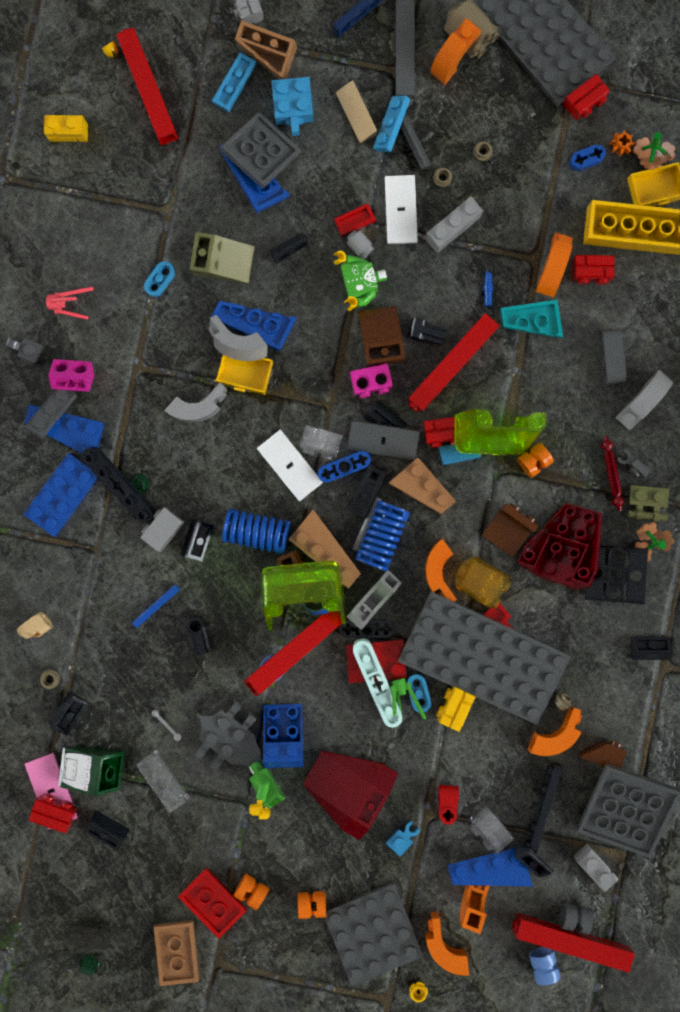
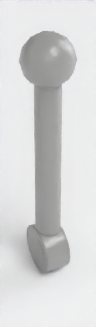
(177, 736)

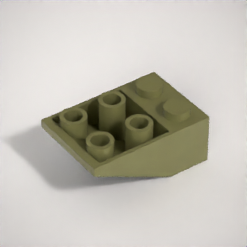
(221, 258)

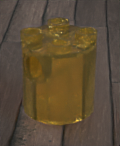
(481, 581)

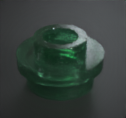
(136, 483)
(88, 965)

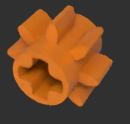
(622, 143)

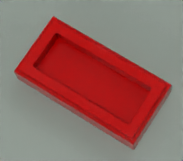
(354, 220)

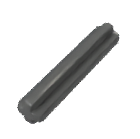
(414, 143)

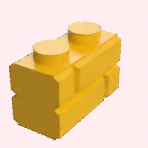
(65, 128)
(455, 708)

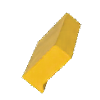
(656, 185)
(245, 375)

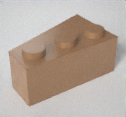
(267, 48)
(423, 487)

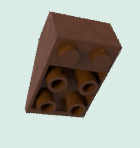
(381, 336)

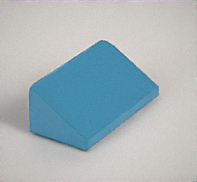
(450, 455)

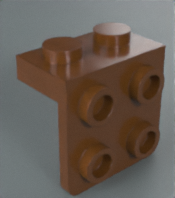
(509, 529)

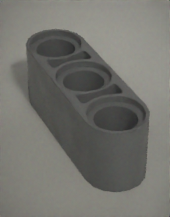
(612, 357)

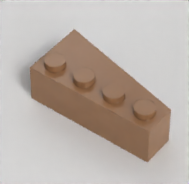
(321, 546)

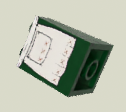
(91, 770)

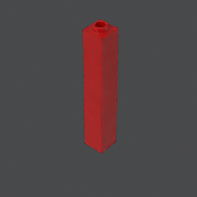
(147, 86)
(452, 363)
(293, 652)
(573, 943)

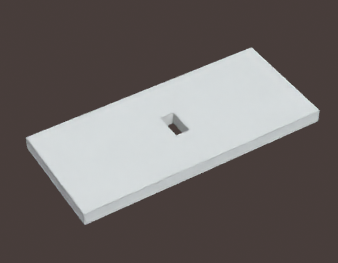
(401, 225)
(279, 453)

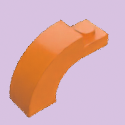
(453, 50)
(555, 265)
(433, 569)
(560, 740)
(472, 907)
(447, 957)

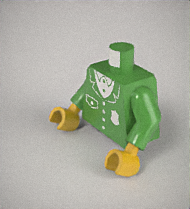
(359, 279)
(267, 791)

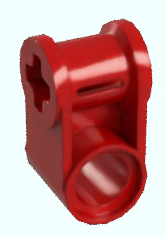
(448, 798)

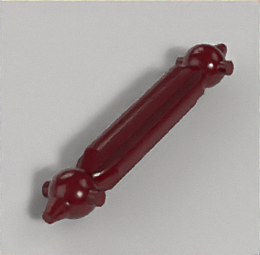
(612, 473)

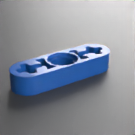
(355, 457)

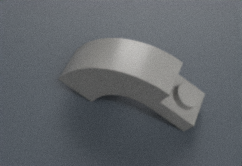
(235, 346)
(645, 400)
(197, 411)
(374, 599)

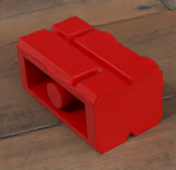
(586, 97)
(593, 269)
(439, 431)
(53, 813)

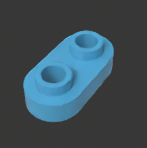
(157, 278)
(420, 692)

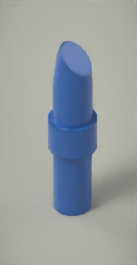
(488, 289)

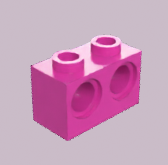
(71, 375)
(369, 375)

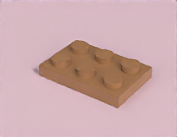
(176, 953)

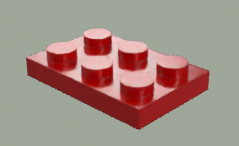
(387, 654)
(212, 902)

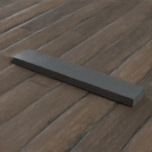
(405, 48)

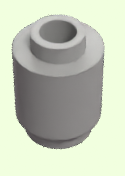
(360, 244)

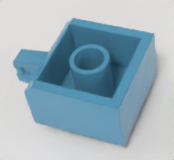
(292, 102)

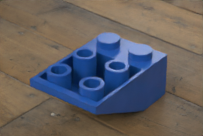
(283, 736)

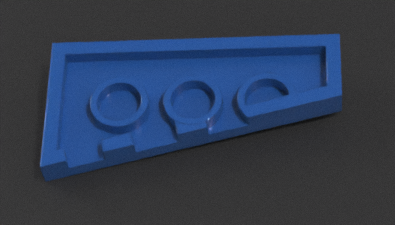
(258, 197)
(271, 327)
(72, 430)
(490, 870)

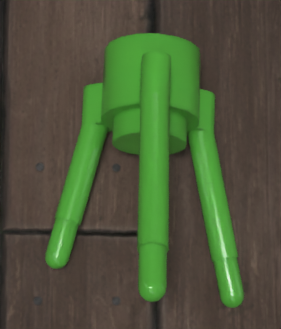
(399, 688)

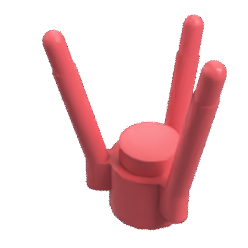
(57, 302)

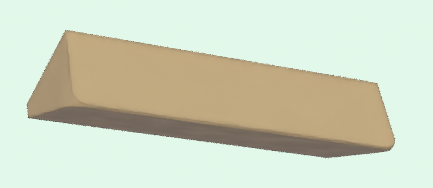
(356, 112)

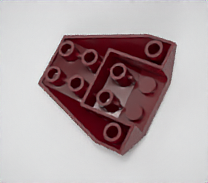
(566, 548)
(350, 789)

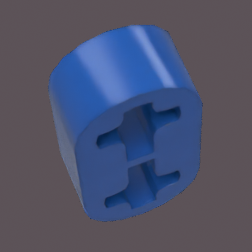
(589, 161)

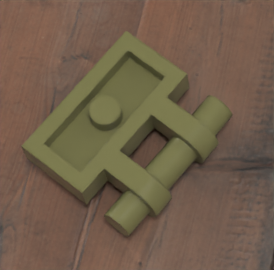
(651, 497)

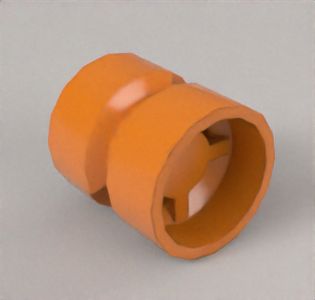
(537, 458)
(251, 891)
(305, 908)

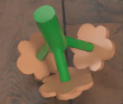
(649, 158)
(661, 540)

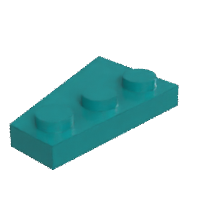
(534, 318)

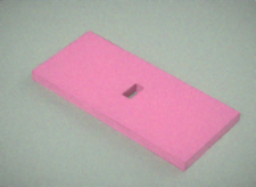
(45, 776)

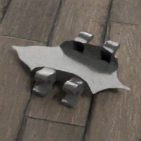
(229, 738)

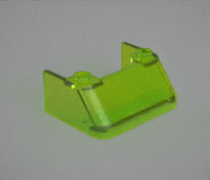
(302, 585)

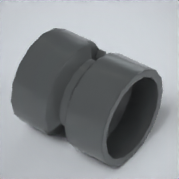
(576, 918)

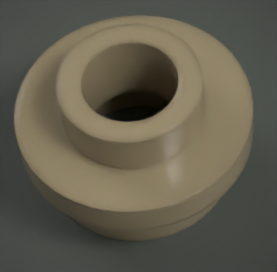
(482, 146)
(442, 172)
(44, 681)
(563, 701)

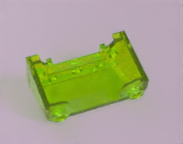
(477, 435)

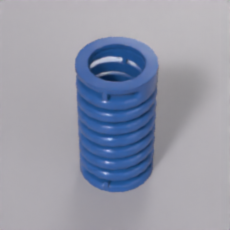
(381, 534)
(256, 537)

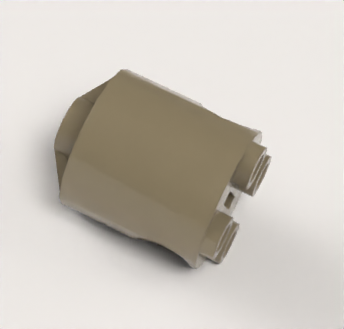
(472, 12)

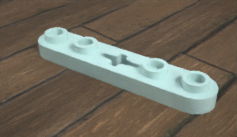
(370, 666)

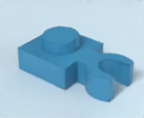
(401, 840)

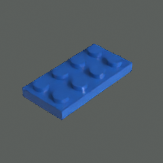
(61, 495)

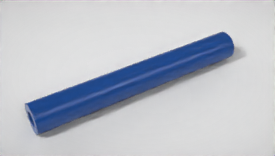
(155, 606)

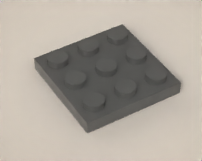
(260, 150)

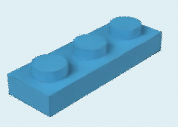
(234, 82)
(391, 124)

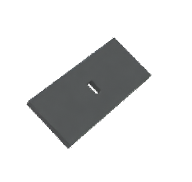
(398, 441)

